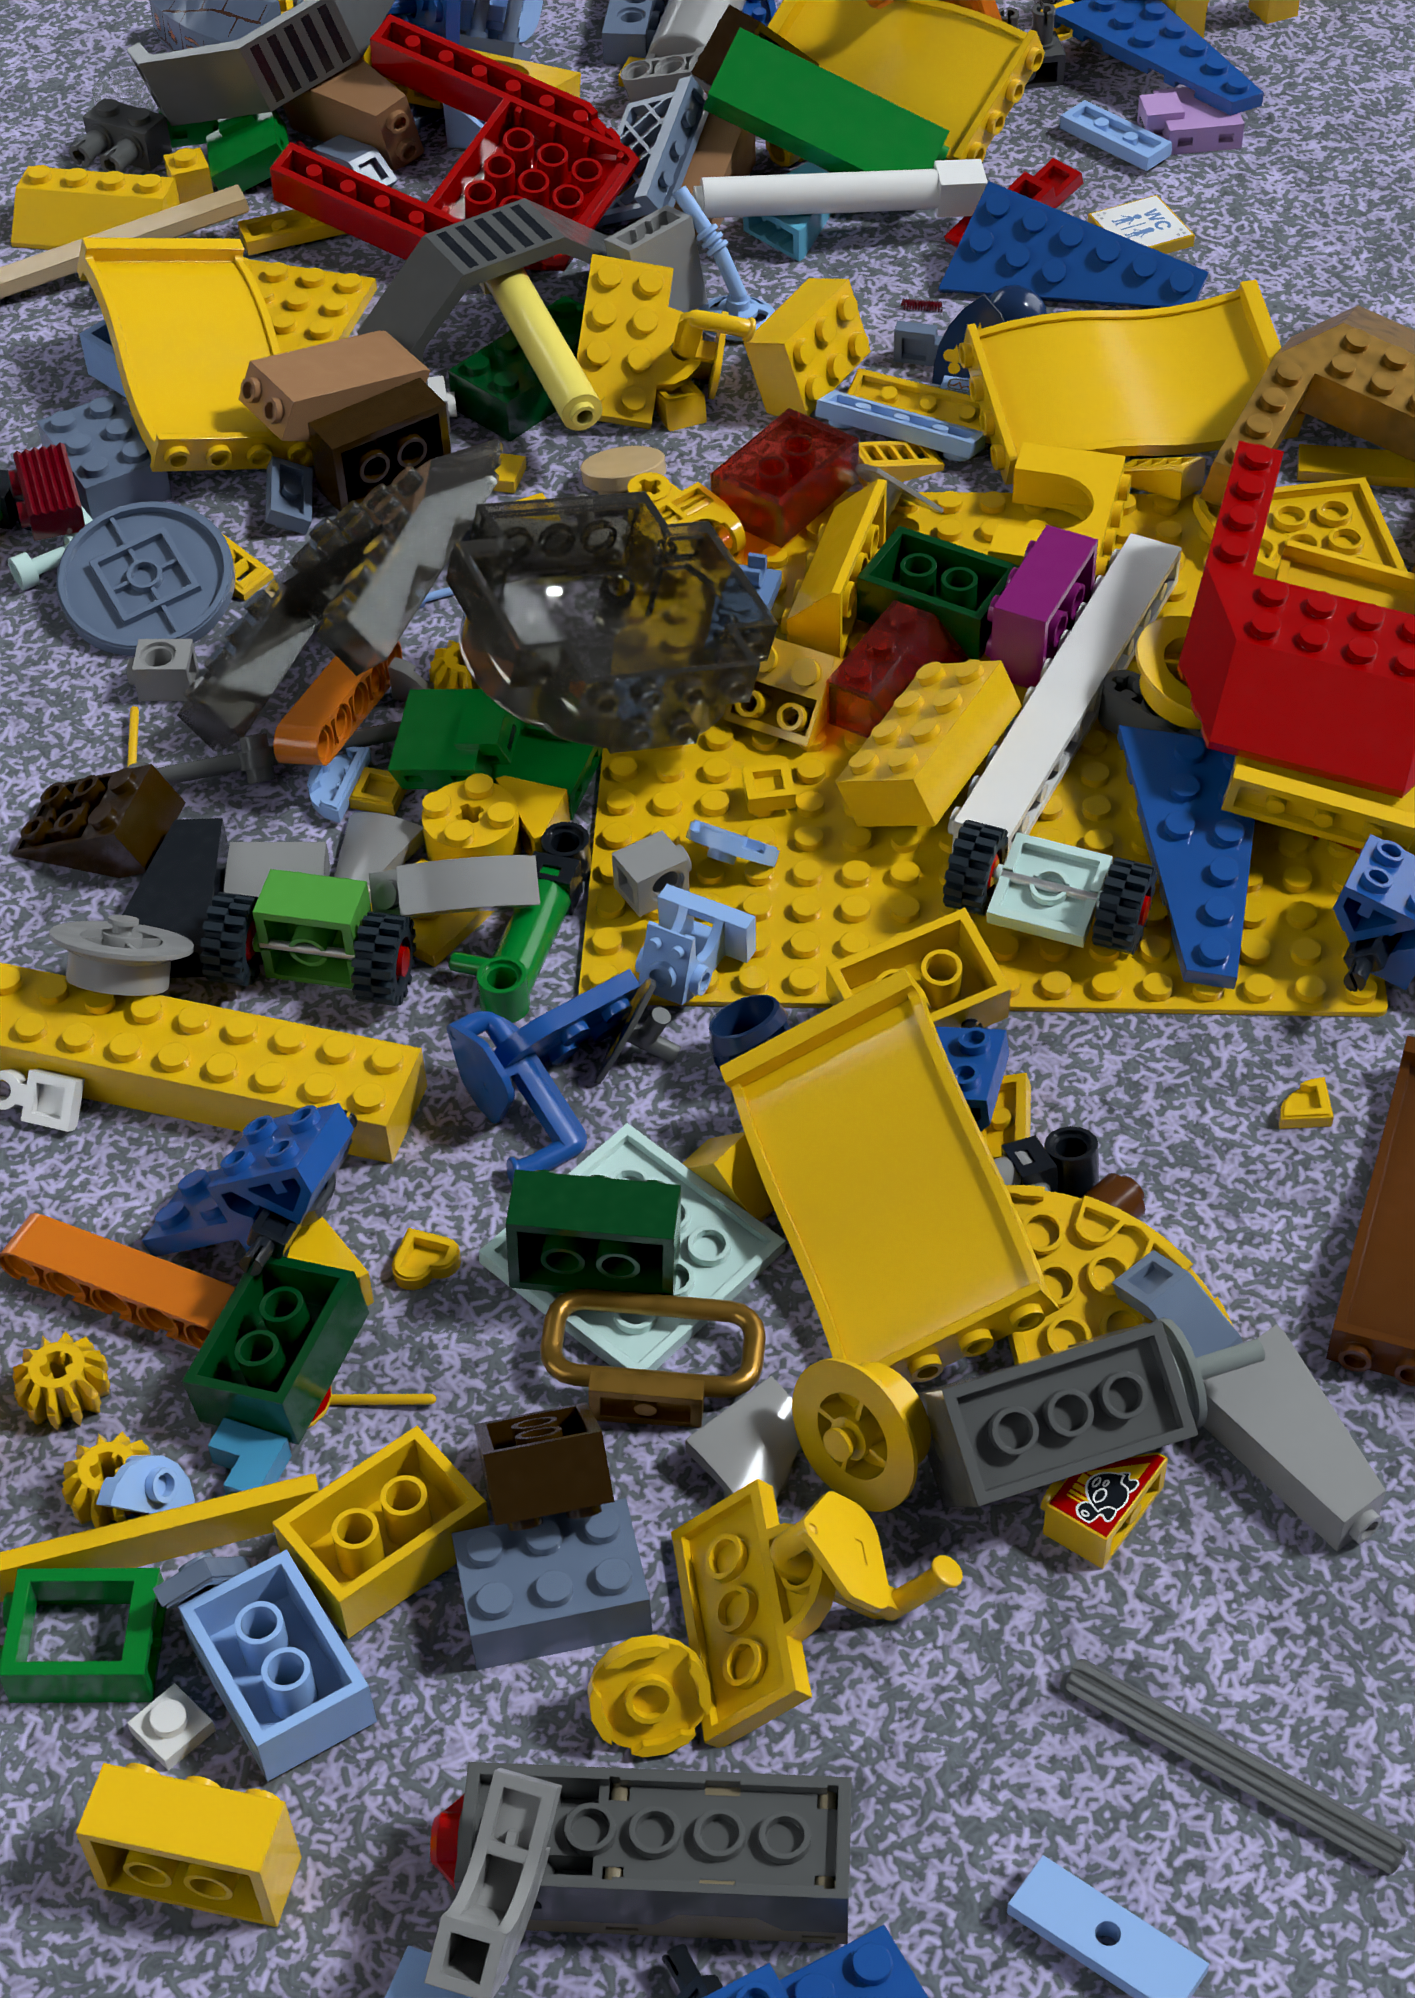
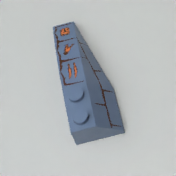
(208, 22)

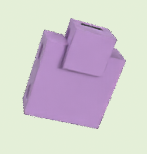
(1189, 122)

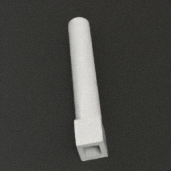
(949, 188)

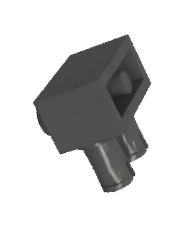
(1053, 65)
(122, 137)

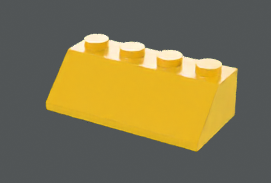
(75, 203)
(827, 597)

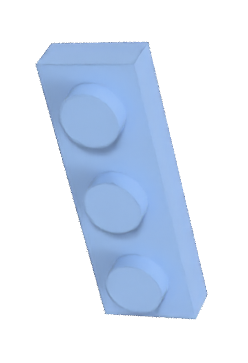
(1115, 135)

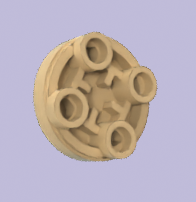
(614, 468)

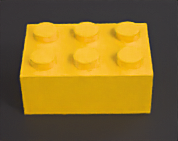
(807, 346)
(944, 959)
(381, 1530)
(190, 1843)

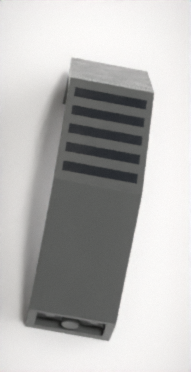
(263, 66)
(466, 255)

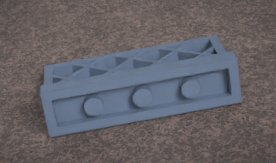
(669, 157)

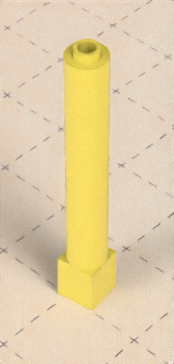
(545, 349)

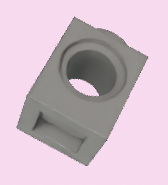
(163, 669)
(646, 868)

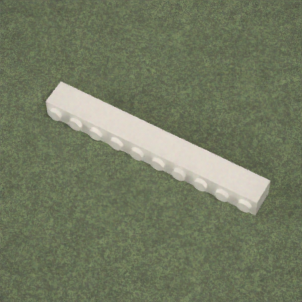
(1068, 697)

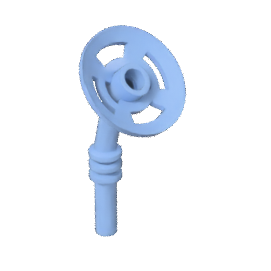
(738, 301)

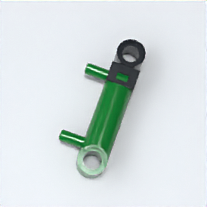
(512, 971)

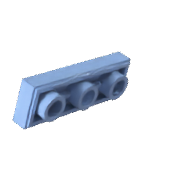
(1076, 1914)

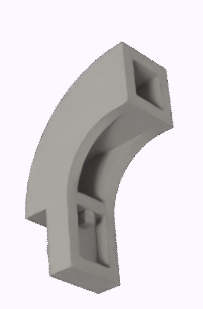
(456, 886)
(499, 1889)

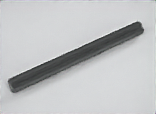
(1237, 1766)

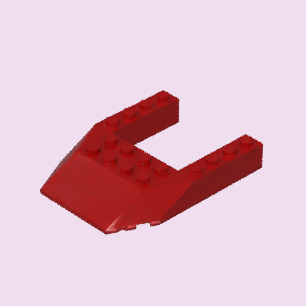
(531, 147)
(1292, 667)

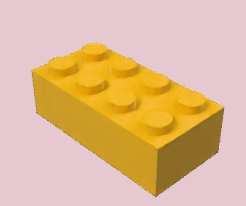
(929, 744)

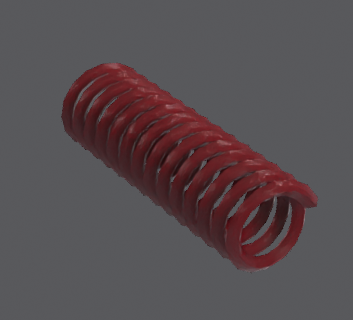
(928, 304)

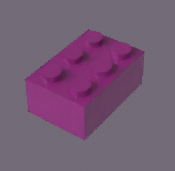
(1040, 602)

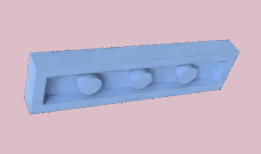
(849, 411)

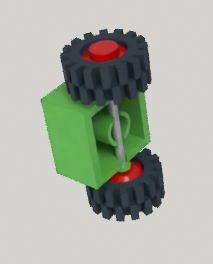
(310, 933)

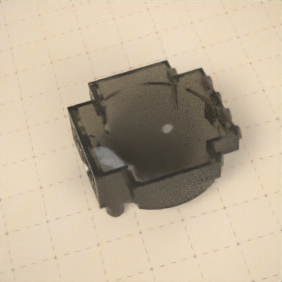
(607, 619)

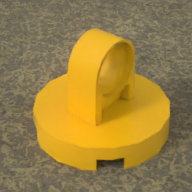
(649, 1695)

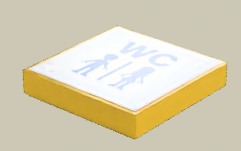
(1146, 222)

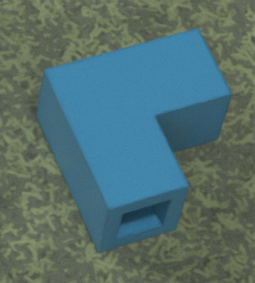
(251, 1453)

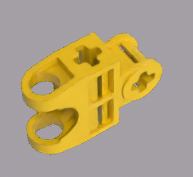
(691, 505)

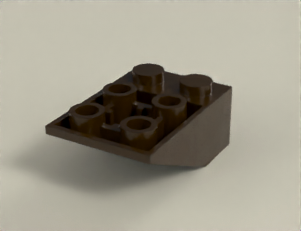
(102, 822)

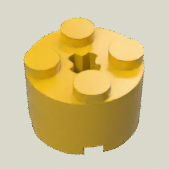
(471, 820)

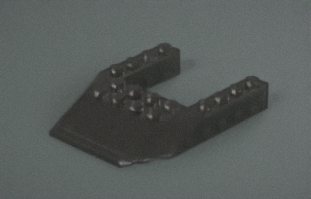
(359, 573)

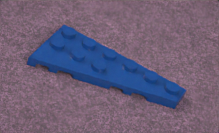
(1156, 39)
(1062, 258)
(1195, 847)

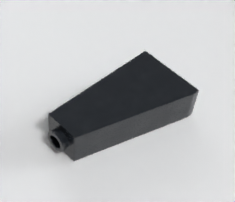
(182, 884)

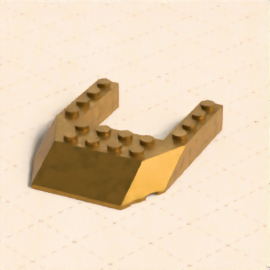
(1341, 371)

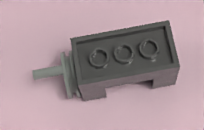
(1071, 1411)

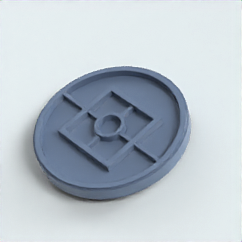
(145, 576)

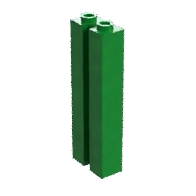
(818, 112)

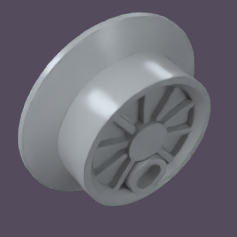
(119, 955)

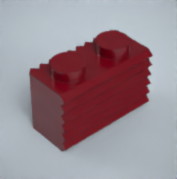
(48, 492)

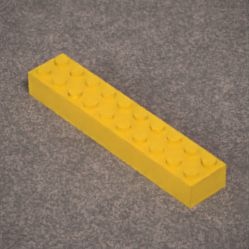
(207, 1059)

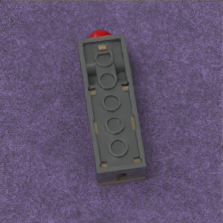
(678, 1852)

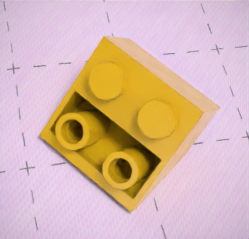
(788, 694)

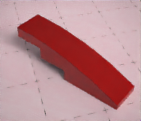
(1049, 186)

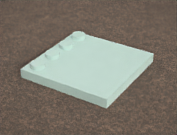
(718, 1255)

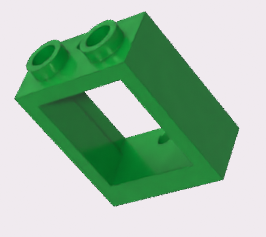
(83, 1681)

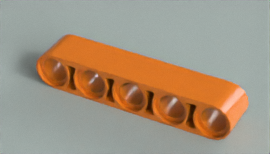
(330, 712)
(115, 1278)

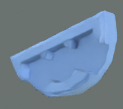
(333, 784)
(729, 845)
(147, 1486)

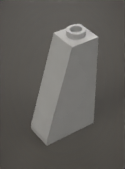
(1296, 1442)

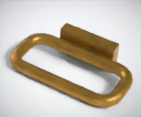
(644, 1394)

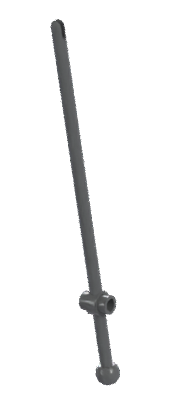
(258, 757)

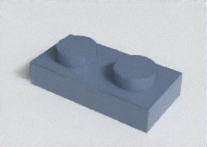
(288, 495)

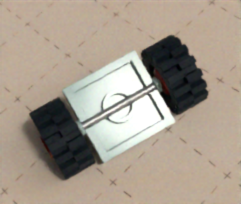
(1049, 888)

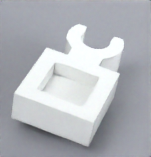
(46, 1097)

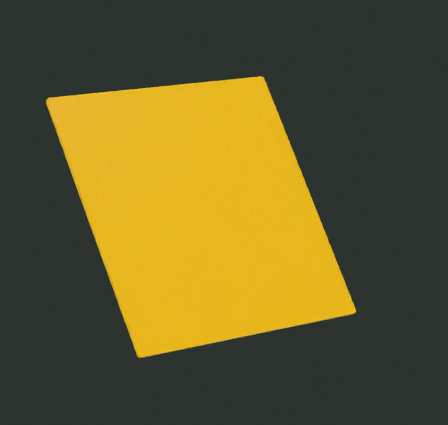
(858, 886)

